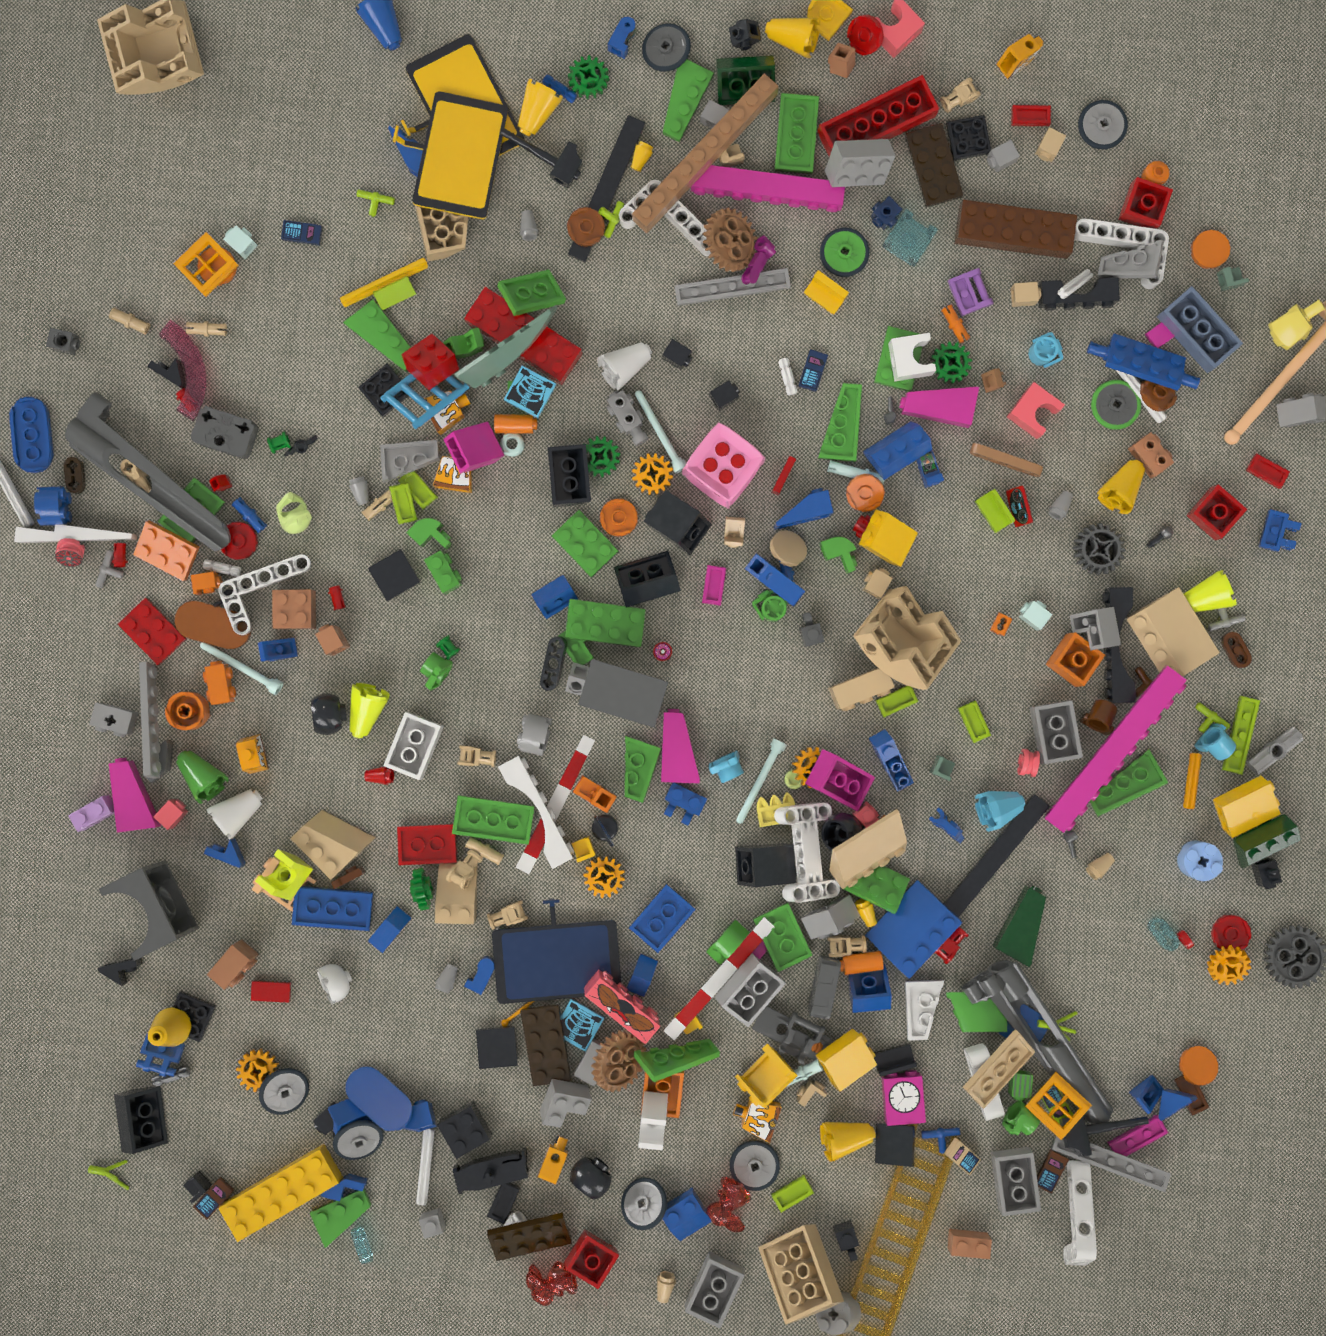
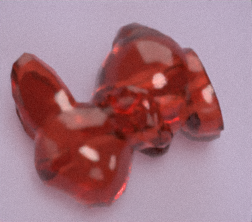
(731, 1198)
(556, 1283)

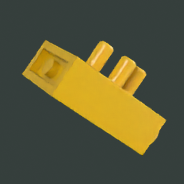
(1247, 806)

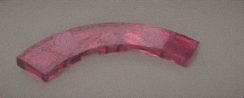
(193, 367)

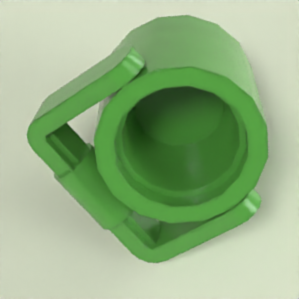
(772, 608)
(436, 670)
(1020, 1119)

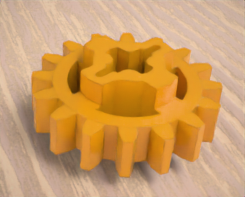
(643, 475)
(810, 760)
(606, 885)
(1229, 965)
(255, 1062)

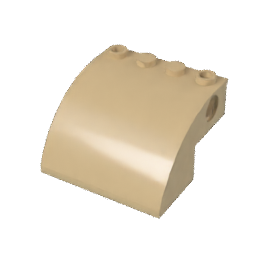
(150, 47)
(905, 640)

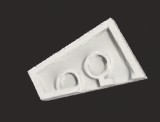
(920, 1007)

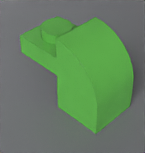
(466, 344)
(427, 528)
(841, 548)
(728, 942)

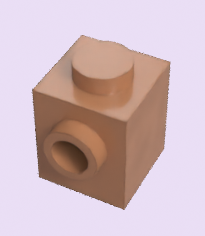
(842, 60)

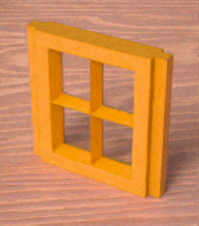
(194, 252)
(1047, 1118)

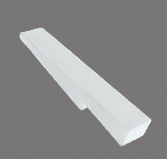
(28, 535)

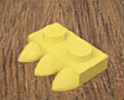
(766, 813)

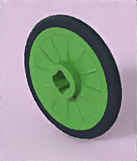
(837, 262)

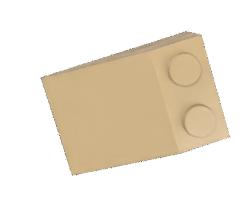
(453, 903)

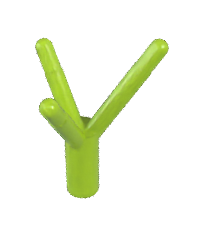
(1042, 1024)
(105, 1172)

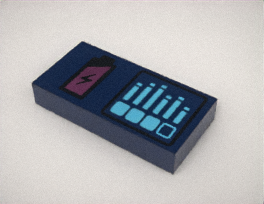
(301, 232)
(813, 370)

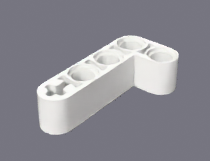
(976, 1057)

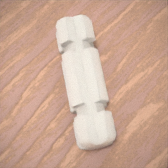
(787, 376)
(221, 568)

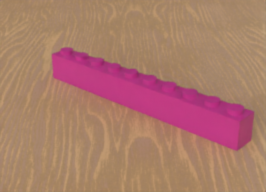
(1115, 748)

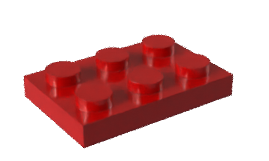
(152, 631)
(426, 844)

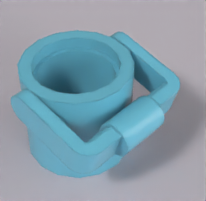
(1045, 350)
(1216, 742)
(727, 767)

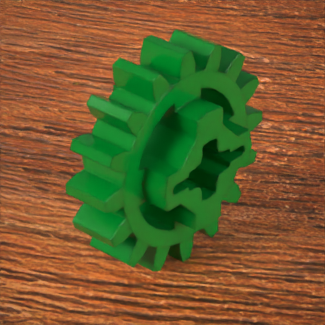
(584, 69)
(957, 367)
(607, 446)
(421, 889)

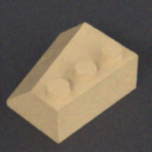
(441, 232)
(331, 842)

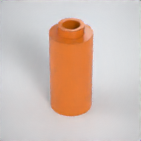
(515, 423)
(861, 963)

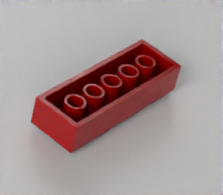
(882, 116)
(548, 354)

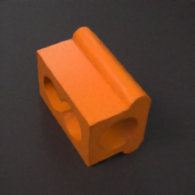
(1004, 626)

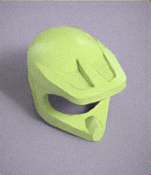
(296, 519)

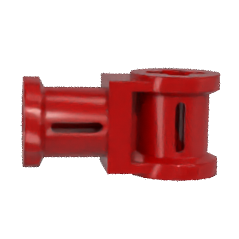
(951, 946)

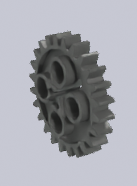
(1286, 942)

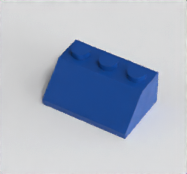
(898, 449)

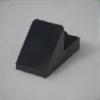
(173, 373)
(117, 970)

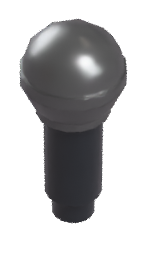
(1165, 533)

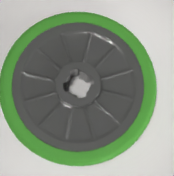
(1109, 415)

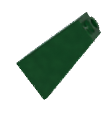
(1022, 926)

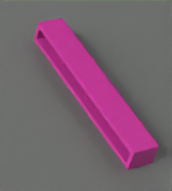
(769, 187)

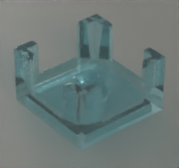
(909, 239)

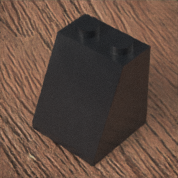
(677, 522)
(765, 865)

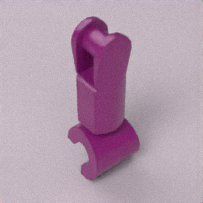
(765, 250)

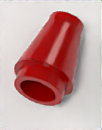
(380, 775)

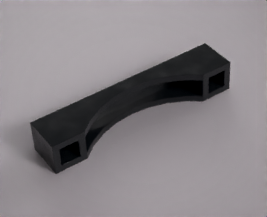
(1119, 684)

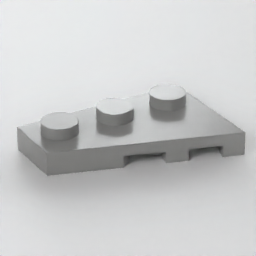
(1132, 264)
(407, 457)

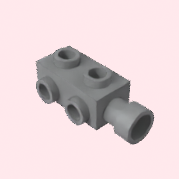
(622, 412)

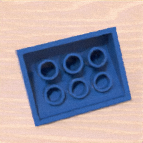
(914, 930)

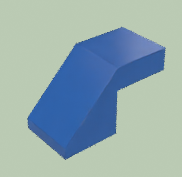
(389, 929)
(349, 1181)

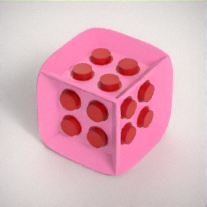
(723, 465)

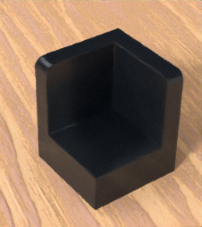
(197, 1185)

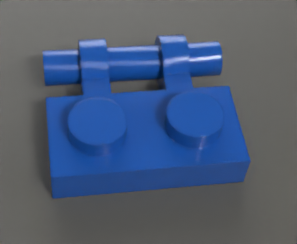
(166, 1053)

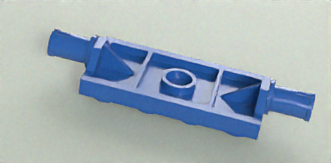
(1144, 362)

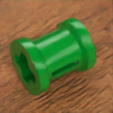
(279, 442)
(448, 647)

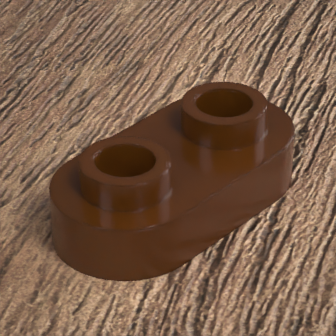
(1236, 649)

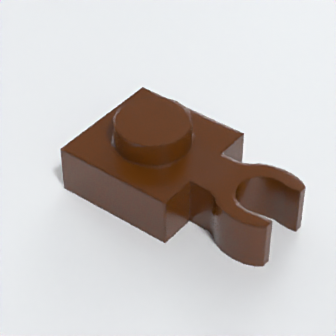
(352, 873)

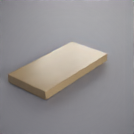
(999, 1069)

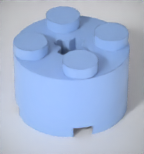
(1209, 866)

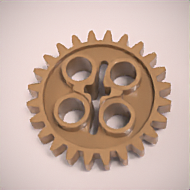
(730, 239)
(616, 1061)

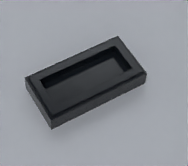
(503, 1202)

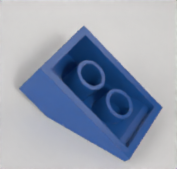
(813, 507)

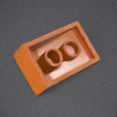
(670, 1085)

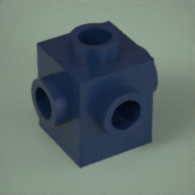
(886, 213)

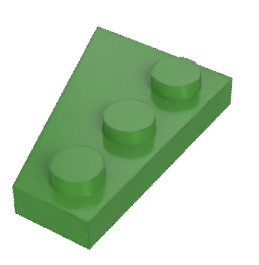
(337, 1216)

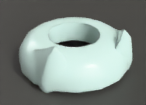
(512, 452)

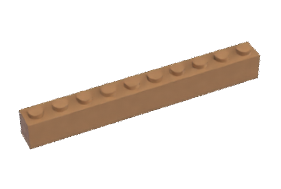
(705, 153)

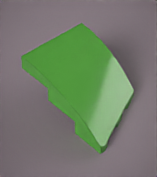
(977, 1017)

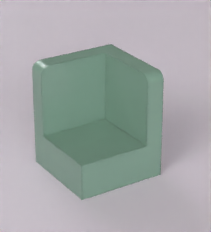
(1231, 278)
(942, 768)

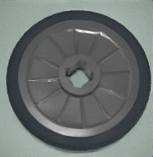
(674, 55)

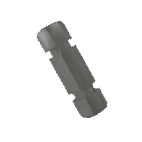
(183, 1071)

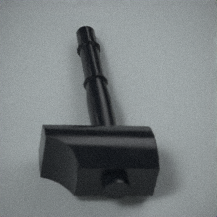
(565, 168)
(1078, 1139)

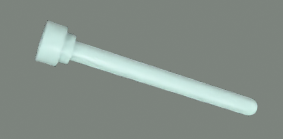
(677, 462)
(273, 685)
(776, 748)

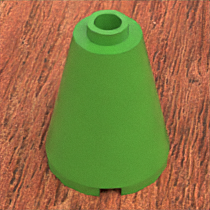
(201, 777)

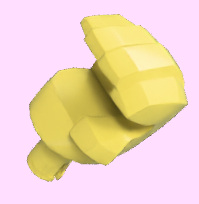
(1294, 325)

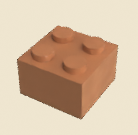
(294, 609)
(233, 964)

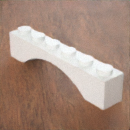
(555, 847)

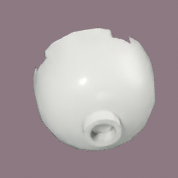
(334, 982)

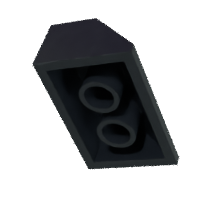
(569, 475)
(647, 579)
(140, 1119)

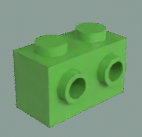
(443, 572)

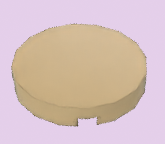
(788, 548)

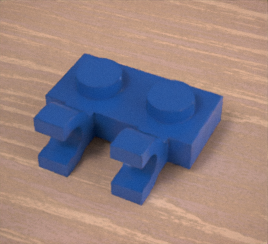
(1274, 530)
(685, 799)
(950, 828)

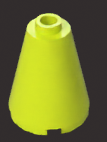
(1211, 593)
(365, 708)

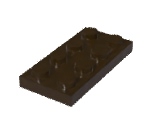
(933, 165)
(545, 1044)
(529, 1236)

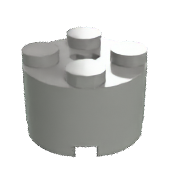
(534, 735)
(841, 1317)

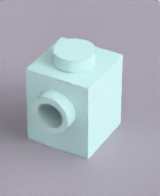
(240, 241)
(1035, 614)

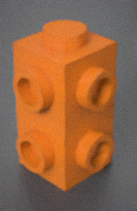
(219, 683)

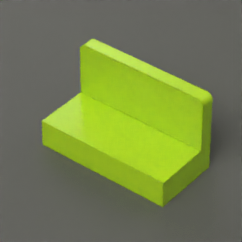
(994, 510)

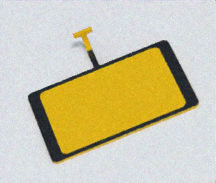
(458, 71)
(459, 155)

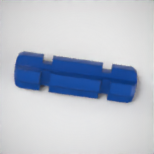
(560, 89)

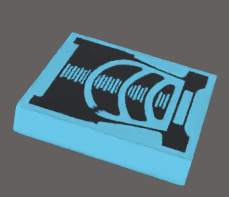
(530, 392)
(580, 1024)

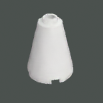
(623, 363)
(235, 812)

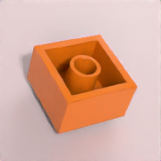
(1075, 660)

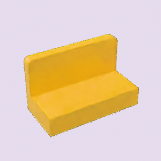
(826, 292)

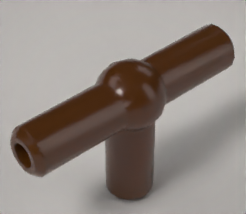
(1145, 681)

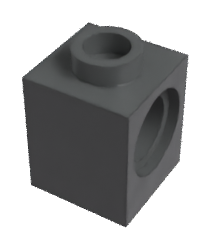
(55, 339)

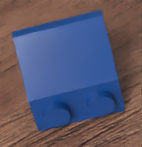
(870, 991)
(685, 1215)

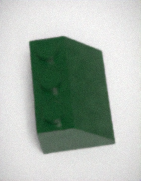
(739, 74)
(1266, 840)

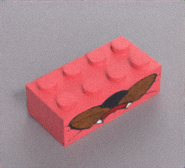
(622, 1006)

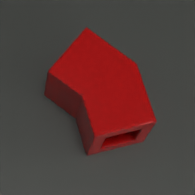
(220, 483)

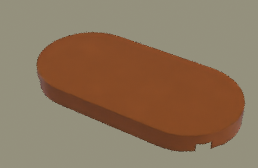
(209, 625)

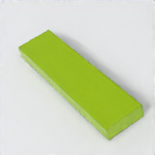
(1242, 733)

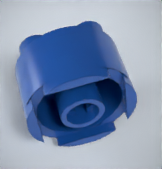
(52, 505)

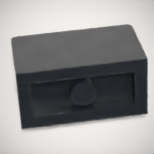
(894, 1059)

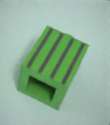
(1021, 1085)

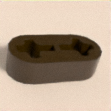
(79, 475)

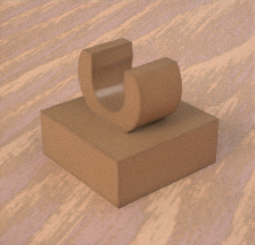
(992, 380)

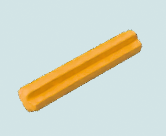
(1192, 781)

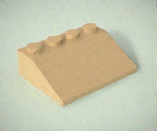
(1173, 633)
(868, 850)
(800, 1274)

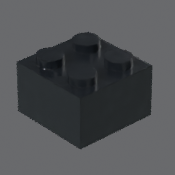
(464, 1129)

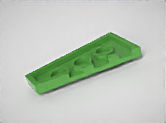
(687, 92)
(378, 331)
(842, 433)
(675, 1058)

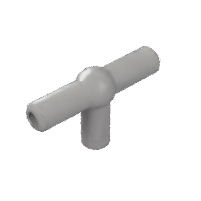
(106, 569)
(1225, 621)

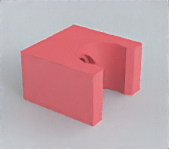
(903, 33)
(1024, 410)

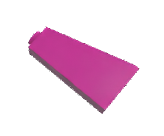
(946, 406)
(677, 752)
(130, 798)

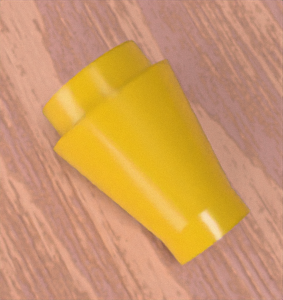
(641, 155)
(866, 912)

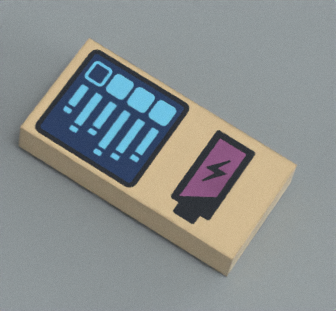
(962, 1156)

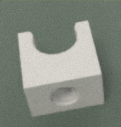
(902, 359)
(653, 1120)

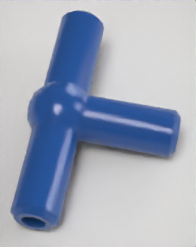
(941, 1133)

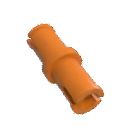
(955, 324)

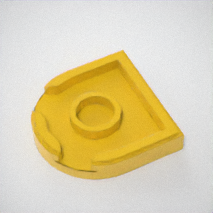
(831, 15)

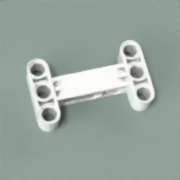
(807, 852)

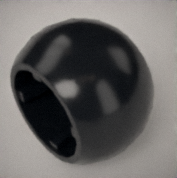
(327, 714)
(839, 829)
(591, 1177)

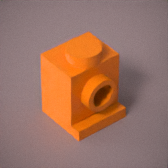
(205, 582)

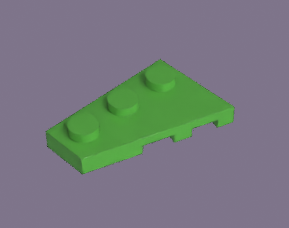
(640, 766)

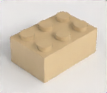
(861, 689)

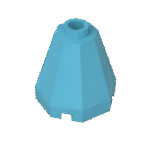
(998, 808)

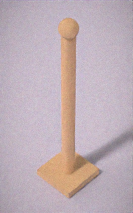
(1233, 436)

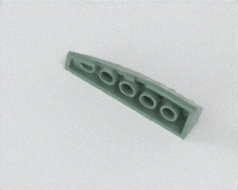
(504, 353)

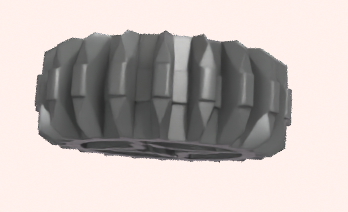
(1103, 554)

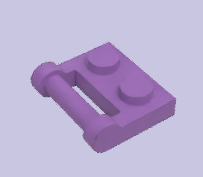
(964, 293)

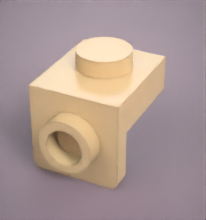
(734, 531)
(805, 1093)

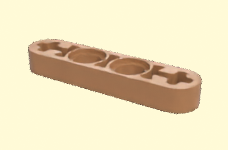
(1006, 460)

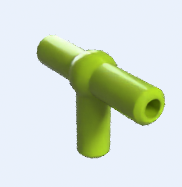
(375, 198)
(612, 217)
(1211, 716)

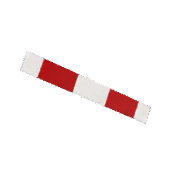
(556, 803)
(718, 979)

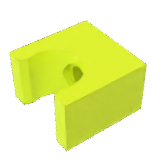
(278, 882)

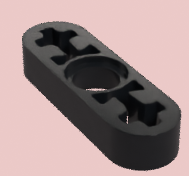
(555, 678)

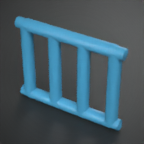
(431, 410)

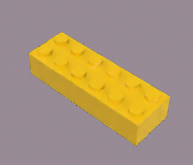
(280, 1192)

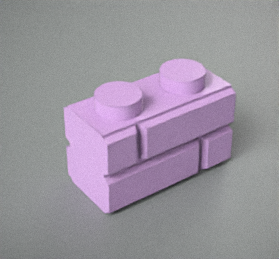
(92, 813)

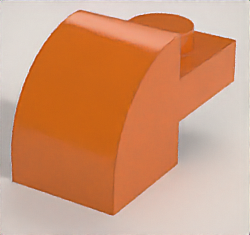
(595, 794)

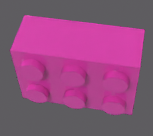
(840, 780)

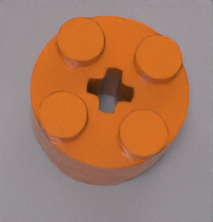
(178, 704)

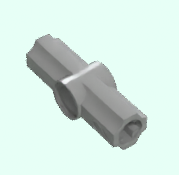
(1284, 744)

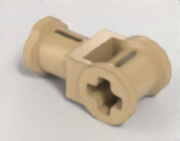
(961, 95)
(135, 475)
(475, 755)
(464, 871)
(508, 915)
(846, 945)

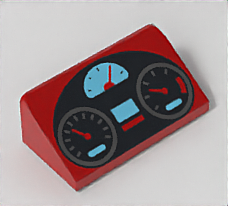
(1019, 506)

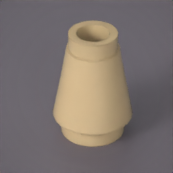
(1100, 866)
(665, 1285)

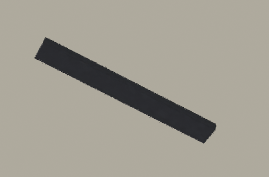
(612, 175)
(996, 855)

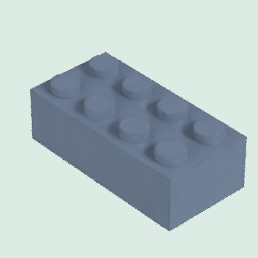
(1199, 329)

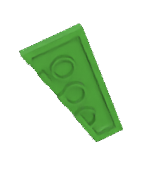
(1133, 782)

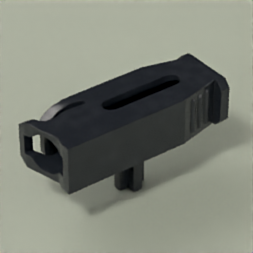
(491, 1171)

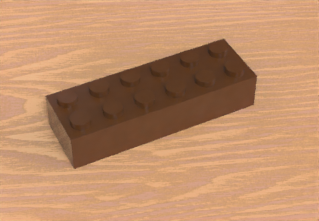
(1015, 229)

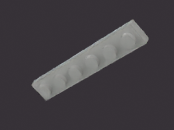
(731, 287)
(149, 722)
(1119, 1165)

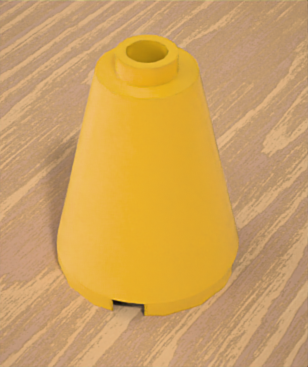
(795, 34)
(537, 107)
(1123, 487)
(169, 1028)
(844, 1138)

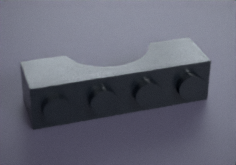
(1104, 294)

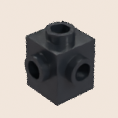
(745, 34)

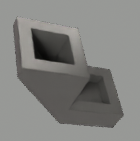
(165, 759)

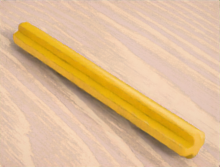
(368, 289)

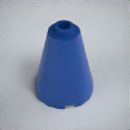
(382, 21)

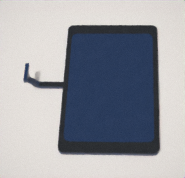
(553, 959)

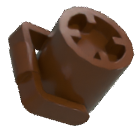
(1100, 717)

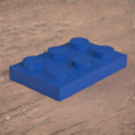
(662, 918)

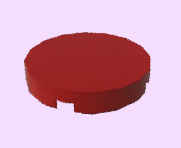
(865, 34)
(243, 541)
(1231, 931)

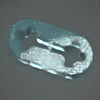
(1167, 931)
(362, 1245)

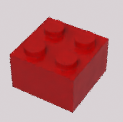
(1145, 204)
(430, 361)
(1216, 512)
(591, 1259)

